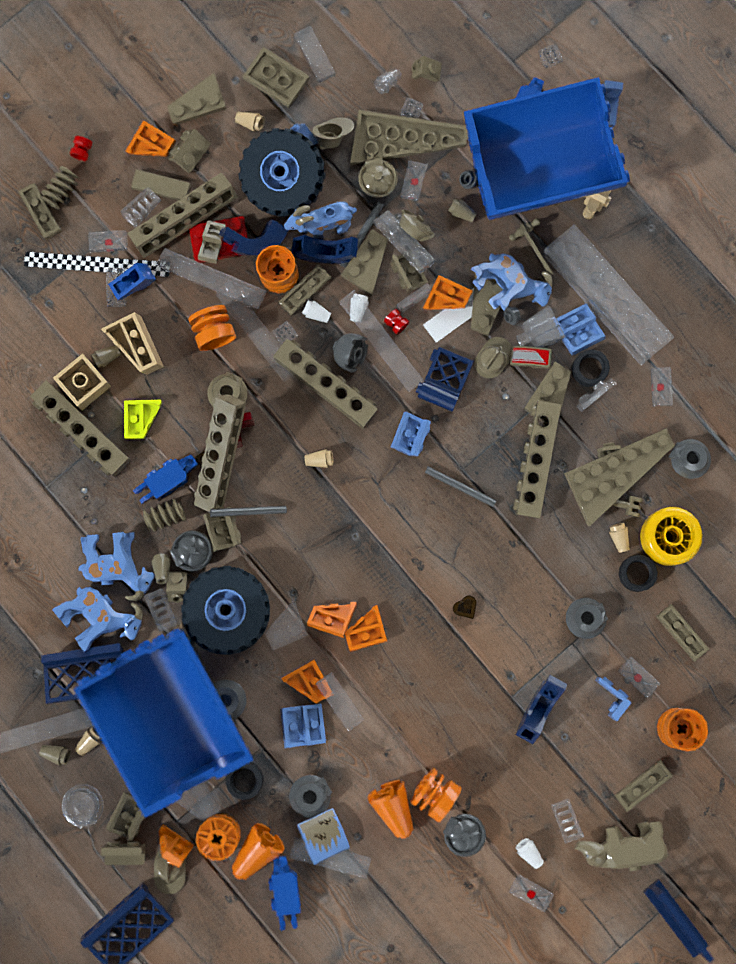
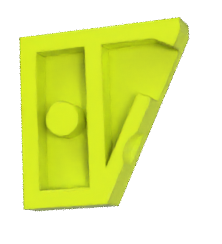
(139, 417)

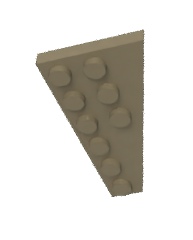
(401, 136)

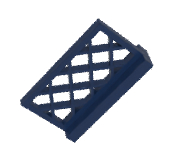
(71, 658)
(114, 916)
(677, 920)

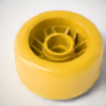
(685, 532)

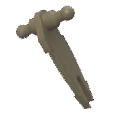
(524, 230)

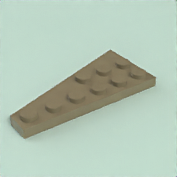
(609, 477)

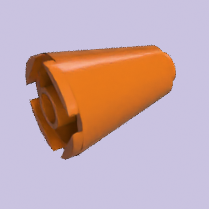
(393, 807)
(257, 851)

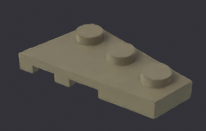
(197, 102)
(365, 267)
(482, 312)
(551, 389)

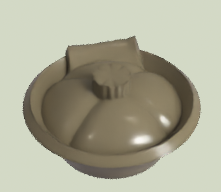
(377, 178)
(415, 226)
(227, 384)

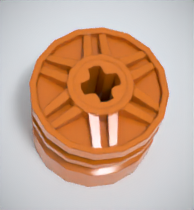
(274, 259)
(211, 327)
(693, 729)
(439, 797)
(222, 825)

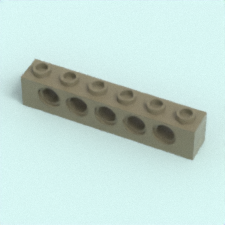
(182, 215)
(292, 348)
(45, 395)
(551, 412)
(214, 485)

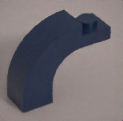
(271, 235)
(324, 251)
(539, 709)

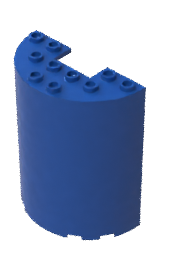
(544, 149)
(162, 720)

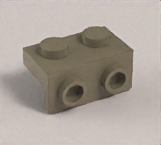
(189, 149)
(409, 277)
(222, 531)
(126, 818)
(123, 854)

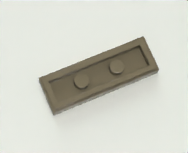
(160, 185)
(40, 211)
(305, 289)
(682, 632)
(643, 785)

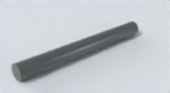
(367, 225)
(460, 486)
(248, 511)

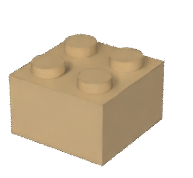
(82, 382)

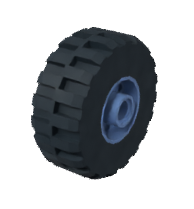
(265, 160)
(225, 588)

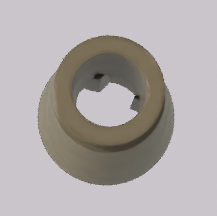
(462, 210)
(105, 356)
(161, 568)
(57, 754)

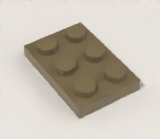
(276, 77)

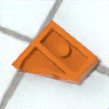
(150, 142)
(447, 295)
(332, 618)
(366, 632)
(305, 680)
(173, 846)

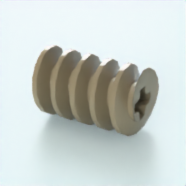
(59, 187)
(164, 516)

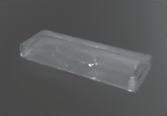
(314, 54)
(340, 701)

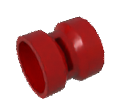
(80, 148)
(396, 321)

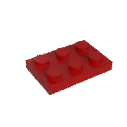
(196, 235)

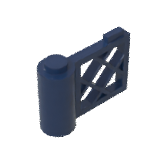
(438, 392)

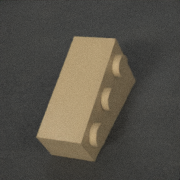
(135, 342)

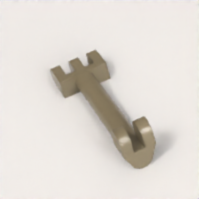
(629, 505)

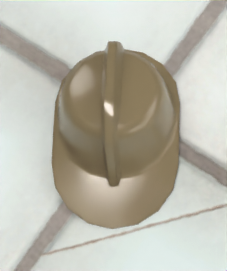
(331, 132)
(493, 357)
(168, 877)

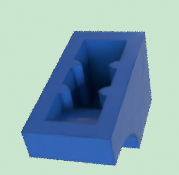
(132, 280)

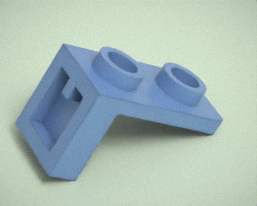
(613, 91)
(616, 708)

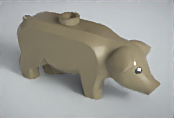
(628, 851)

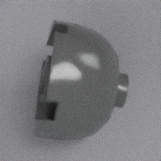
(350, 351)

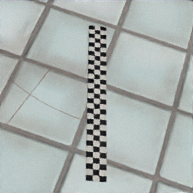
(86, 263)

